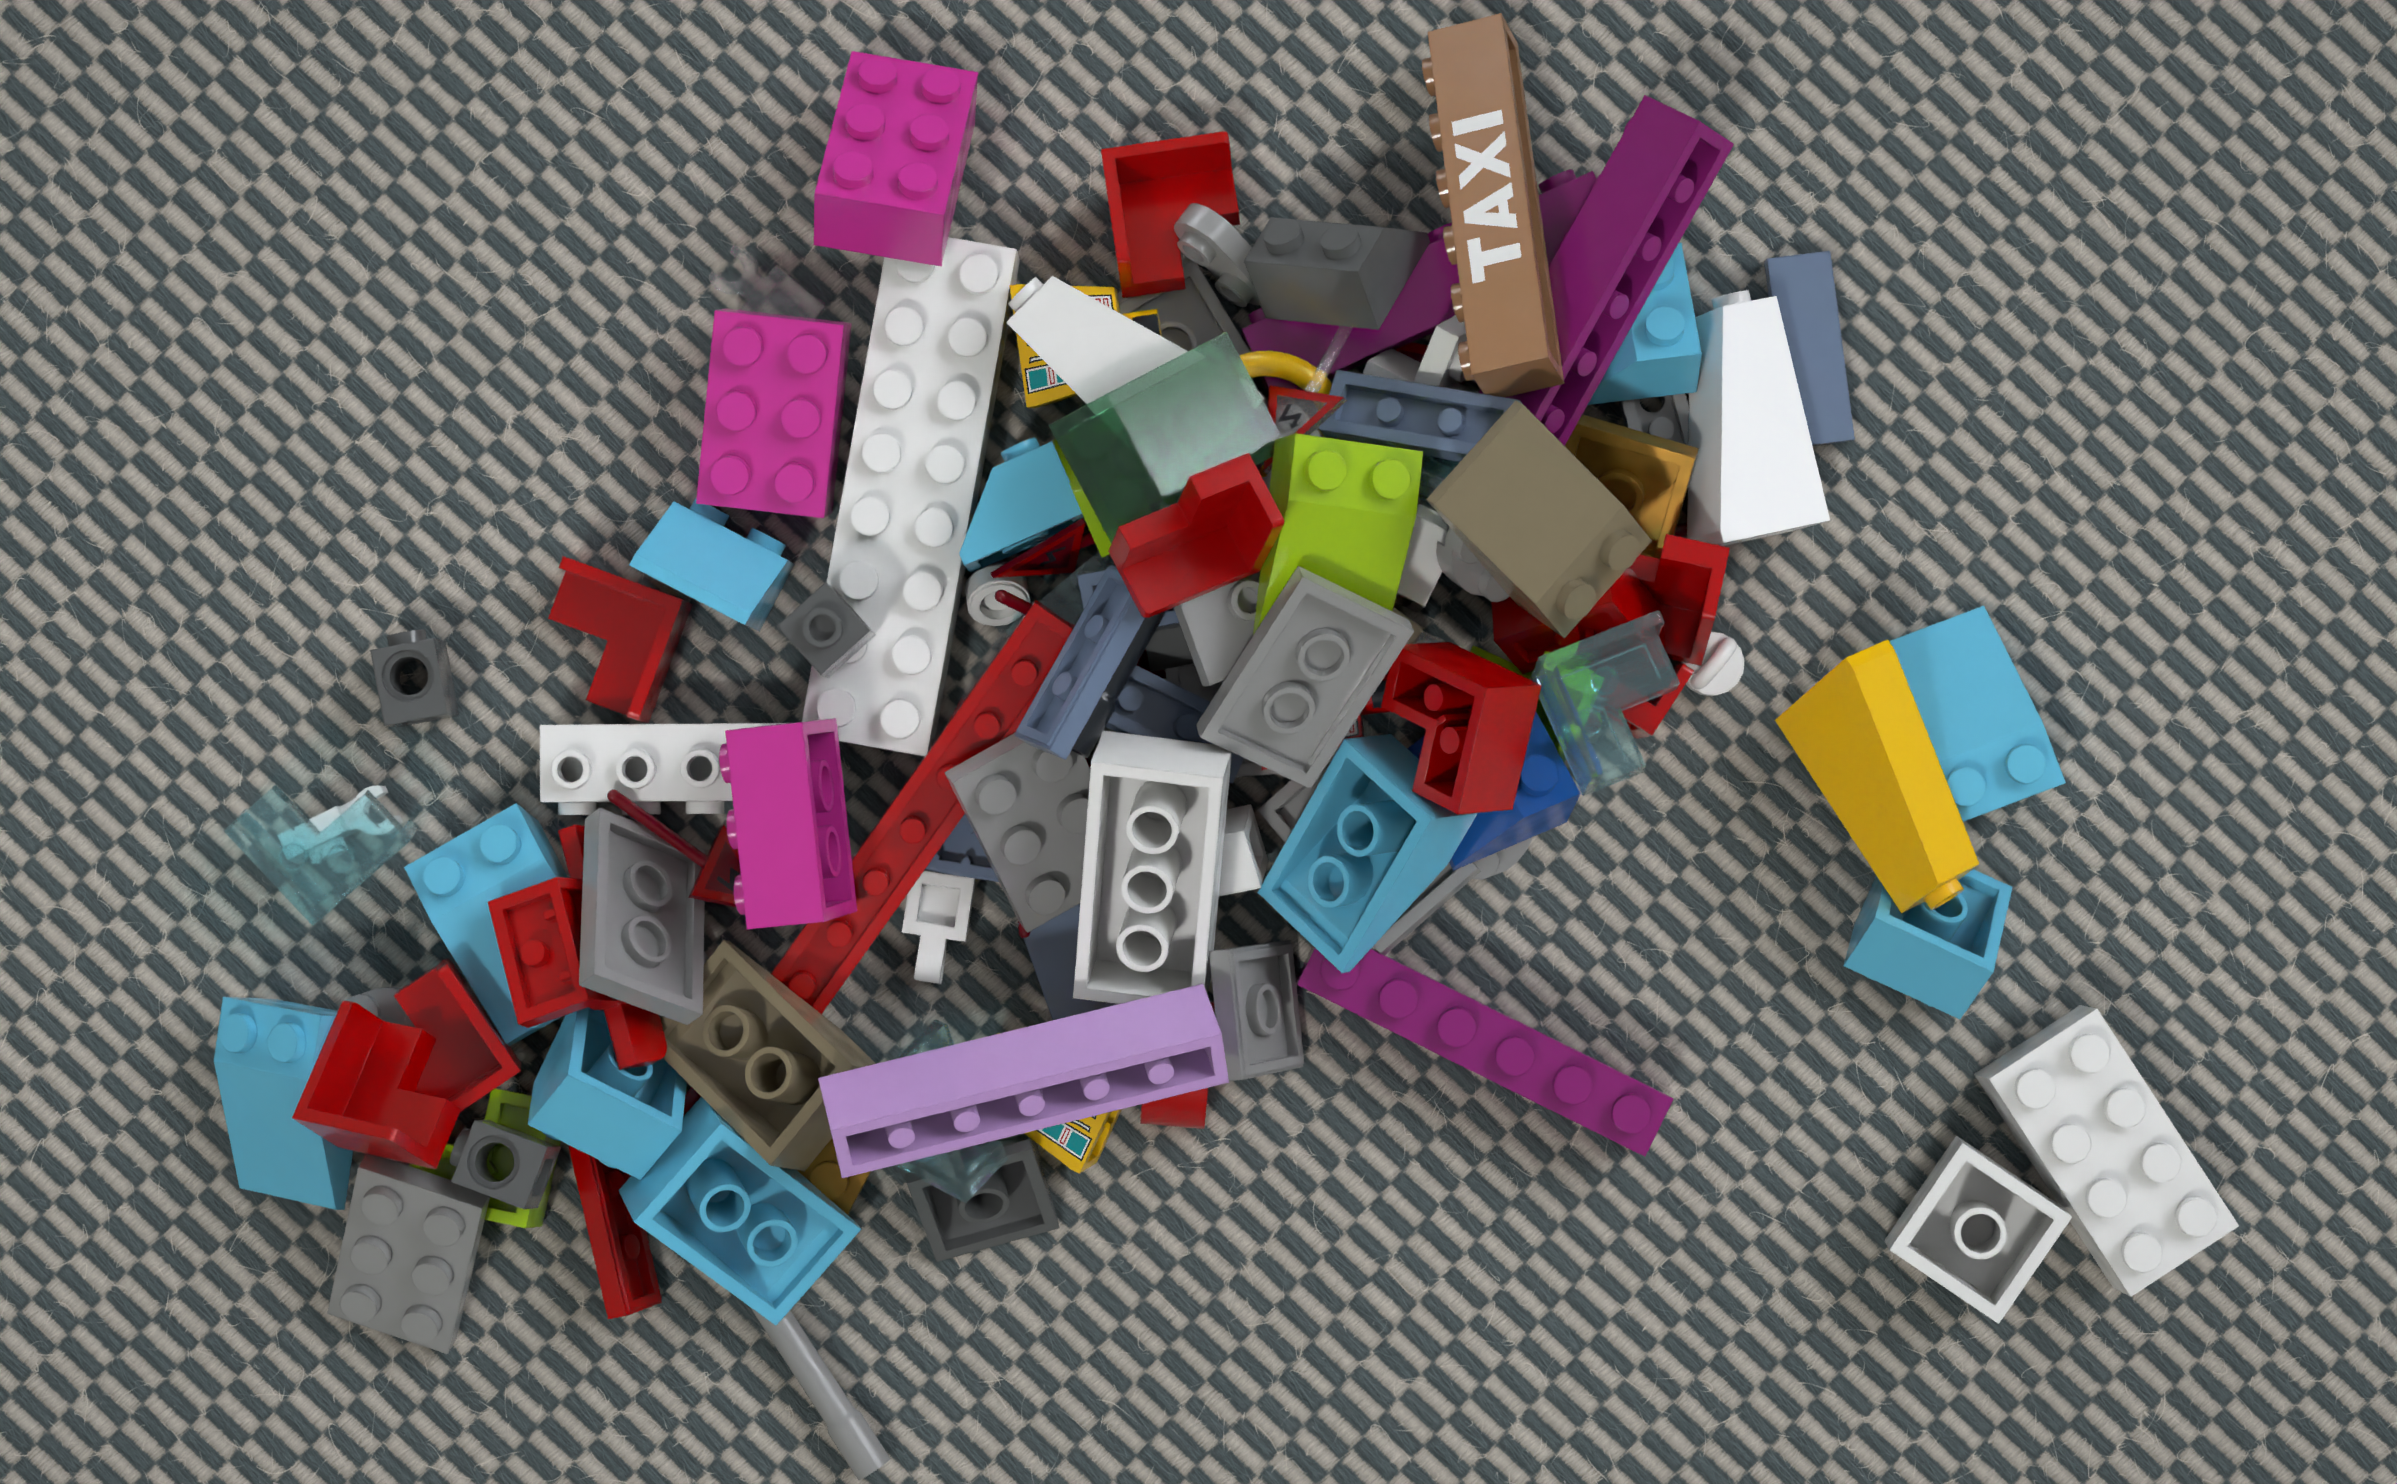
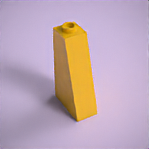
(1882, 776)

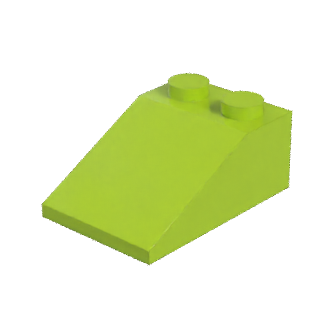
(1343, 515)

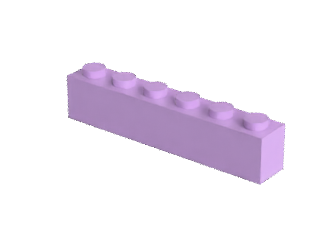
(1023, 1080)

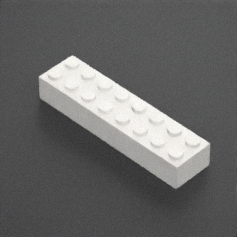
(914, 489)

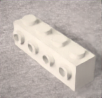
(637, 760)

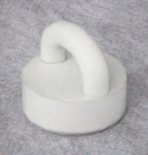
(981, 600)
(1720, 667)

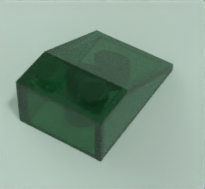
(1159, 429)

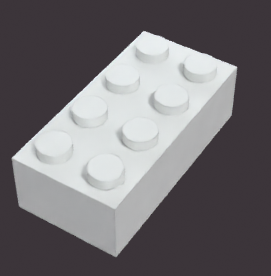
(1150, 866)
(2106, 1150)

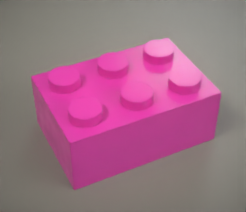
(895, 158)
(773, 413)
(788, 823)

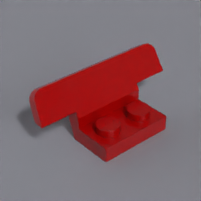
(541, 960)

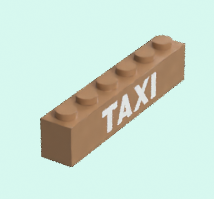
(1493, 208)

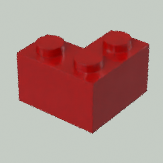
(1473, 721)

